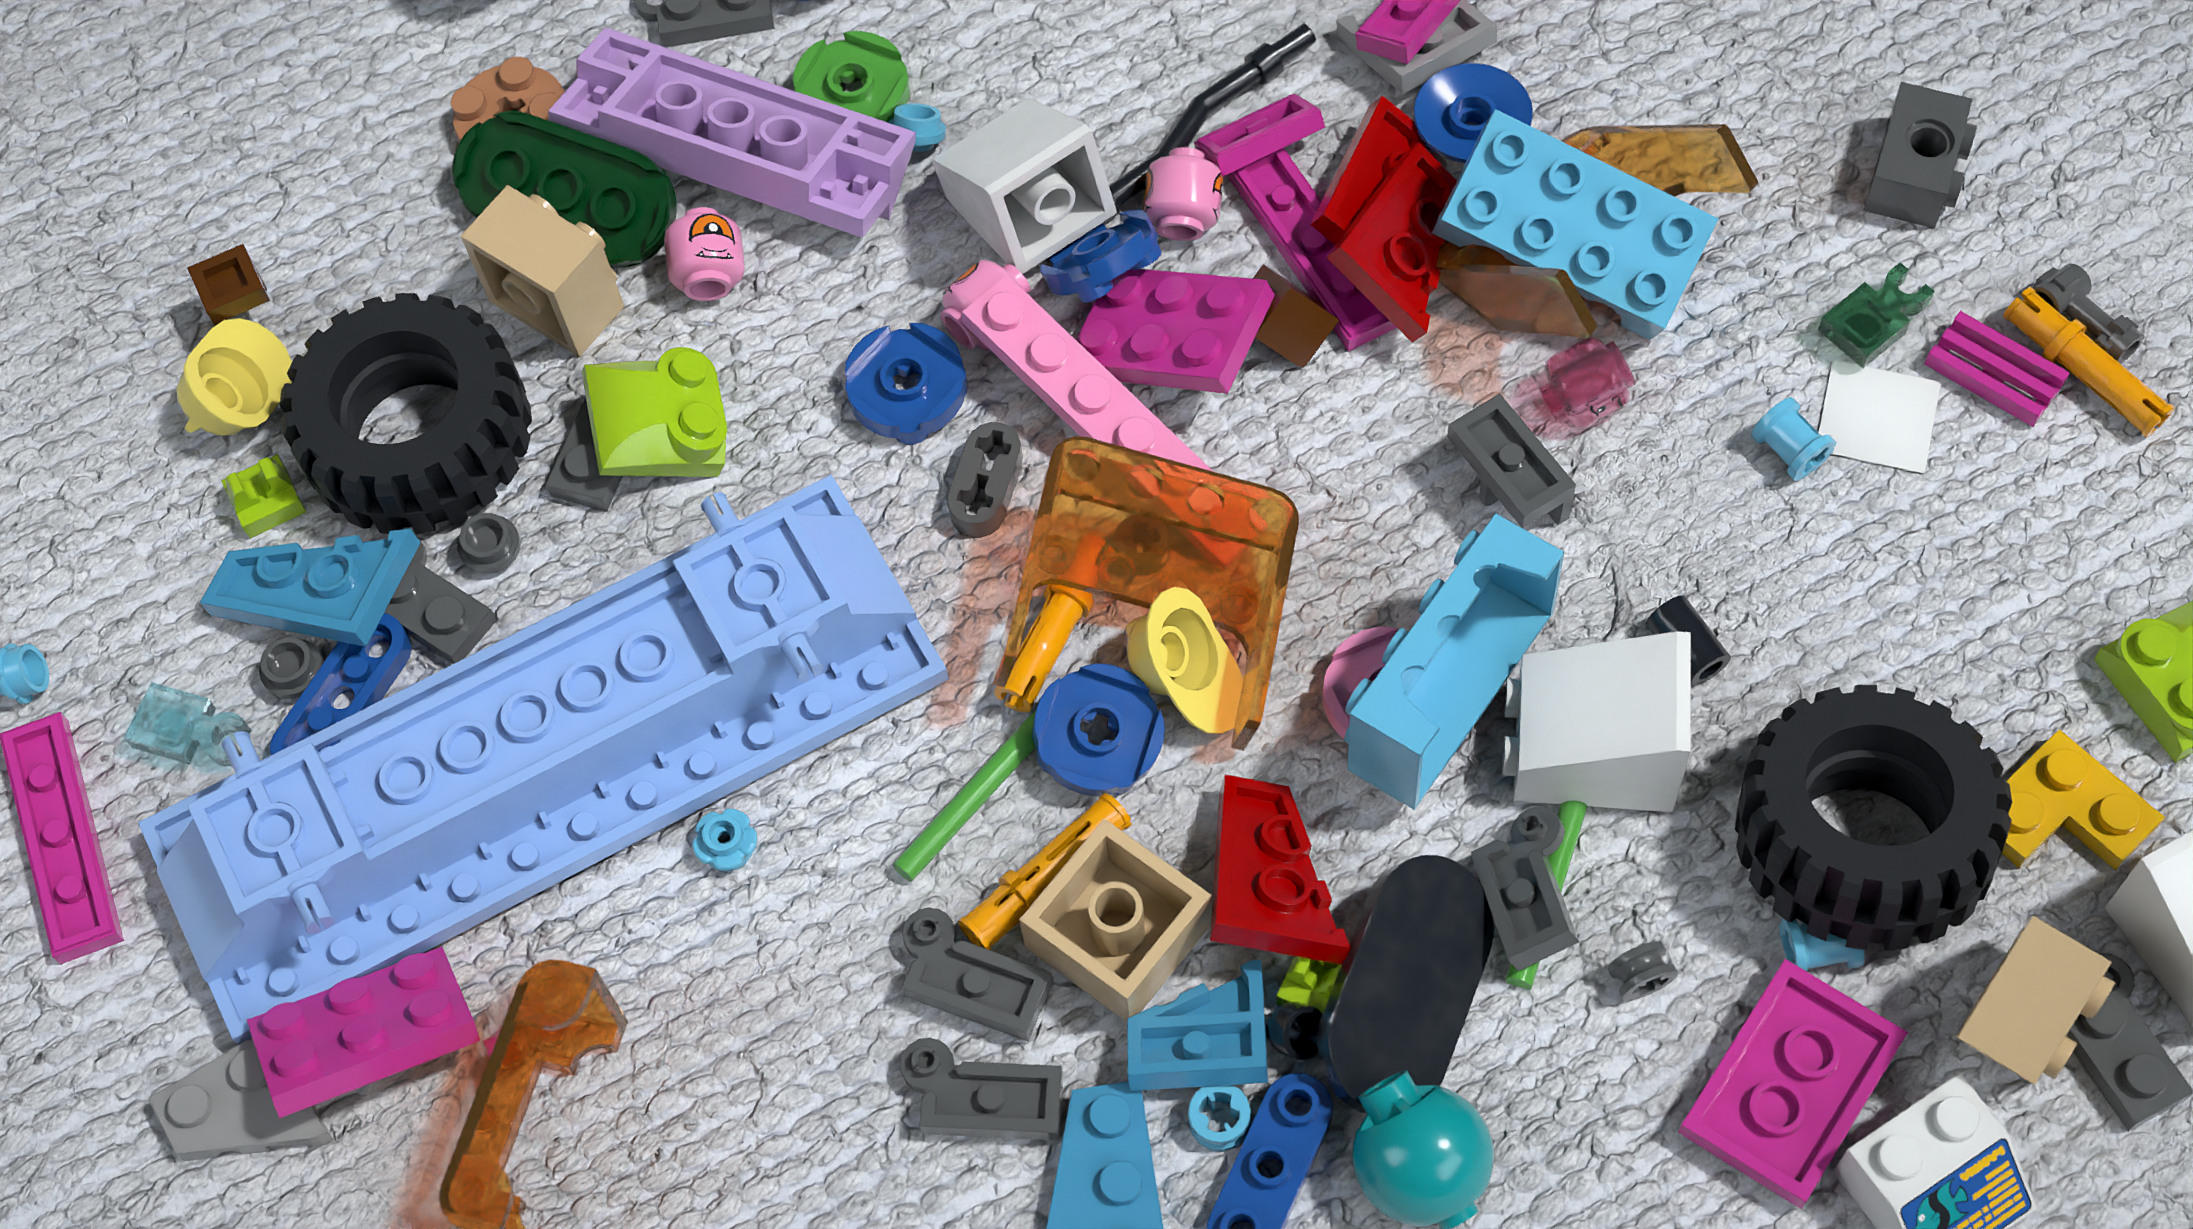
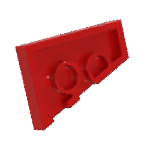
(1371, 156)
(1391, 241)
(1265, 879)

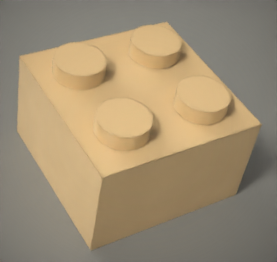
(544, 269)
(1117, 920)
(2036, 1000)

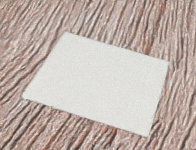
(1880, 415)

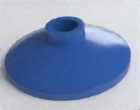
(1463, 96)

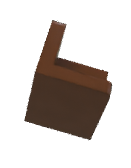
(228, 284)
(1295, 320)

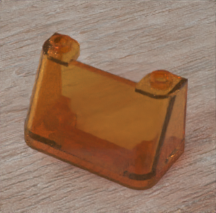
(536, 1023)

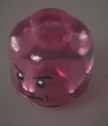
(1587, 382)

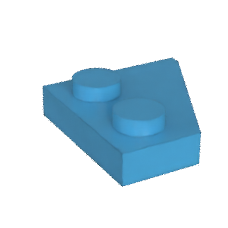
(1202, 1037)

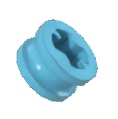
(1239, 1111)

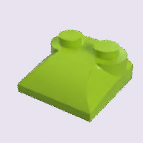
(657, 416)
(2155, 675)

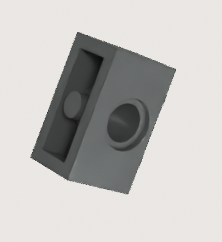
(1920, 155)

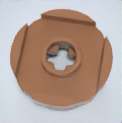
(504, 88)

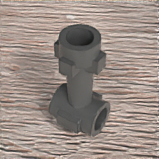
(2067, 292)

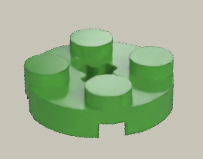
(857, 56)

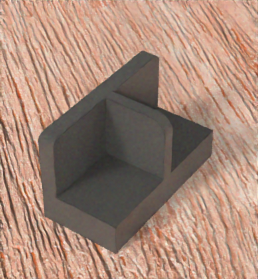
(1512, 463)

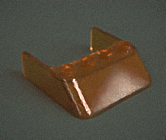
(1545, 299)
(1146, 524)

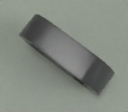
(973, 476)

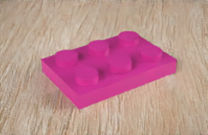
(1176, 328)
(361, 1031)
(1792, 1083)

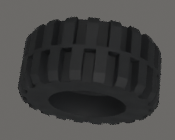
(386, 351)
(1884, 747)

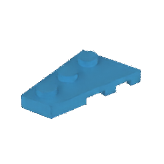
(313, 591)
(1105, 1163)

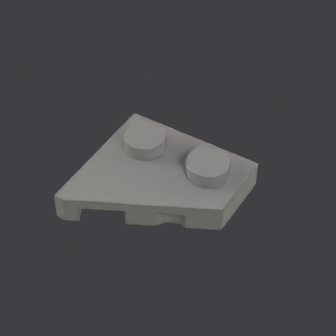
(1455, 40)

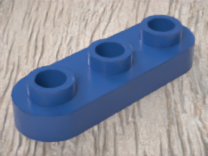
(346, 670)
(1278, 1136)

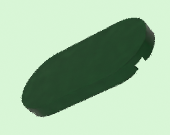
(576, 173)

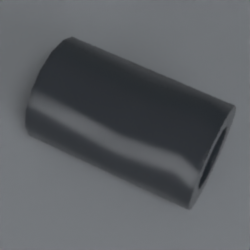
(1706, 651)

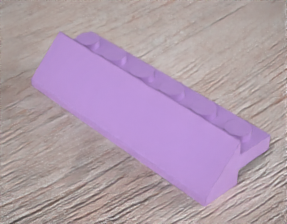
(738, 132)

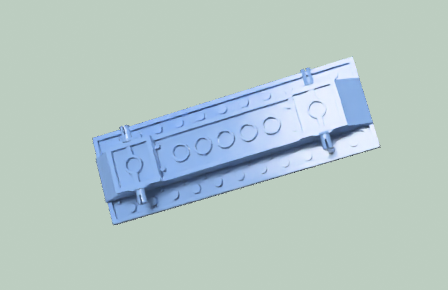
(539, 754)

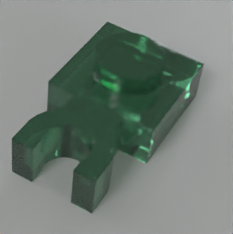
(1872, 320)

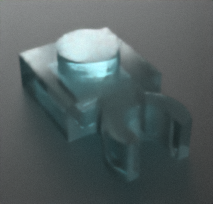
(179, 723)

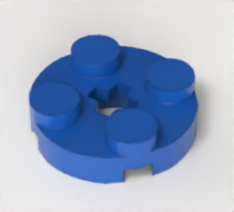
(1102, 255)
(911, 412)
(1131, 714)

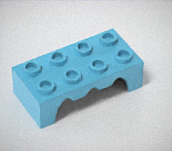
(1577, 214)
(1451, 659)

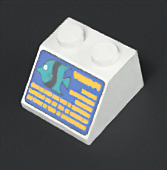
(1939, 1167)

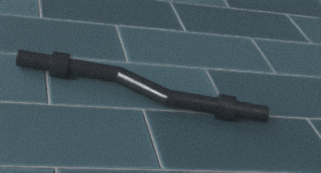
(1259, 66)

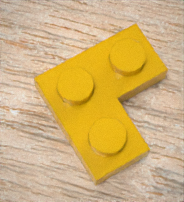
(2075, 791)

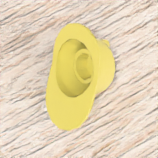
(233, 378)
(1185, 658)

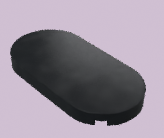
(1406, 977)

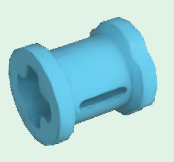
(1793, 438)
(1813, 952)

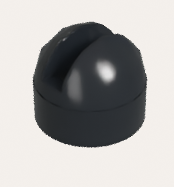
(1301, 1018)

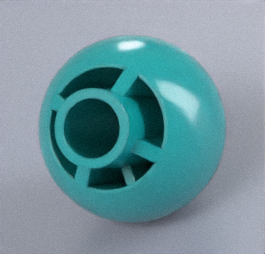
(1421, 1153)

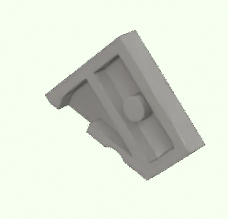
(230, 1109)

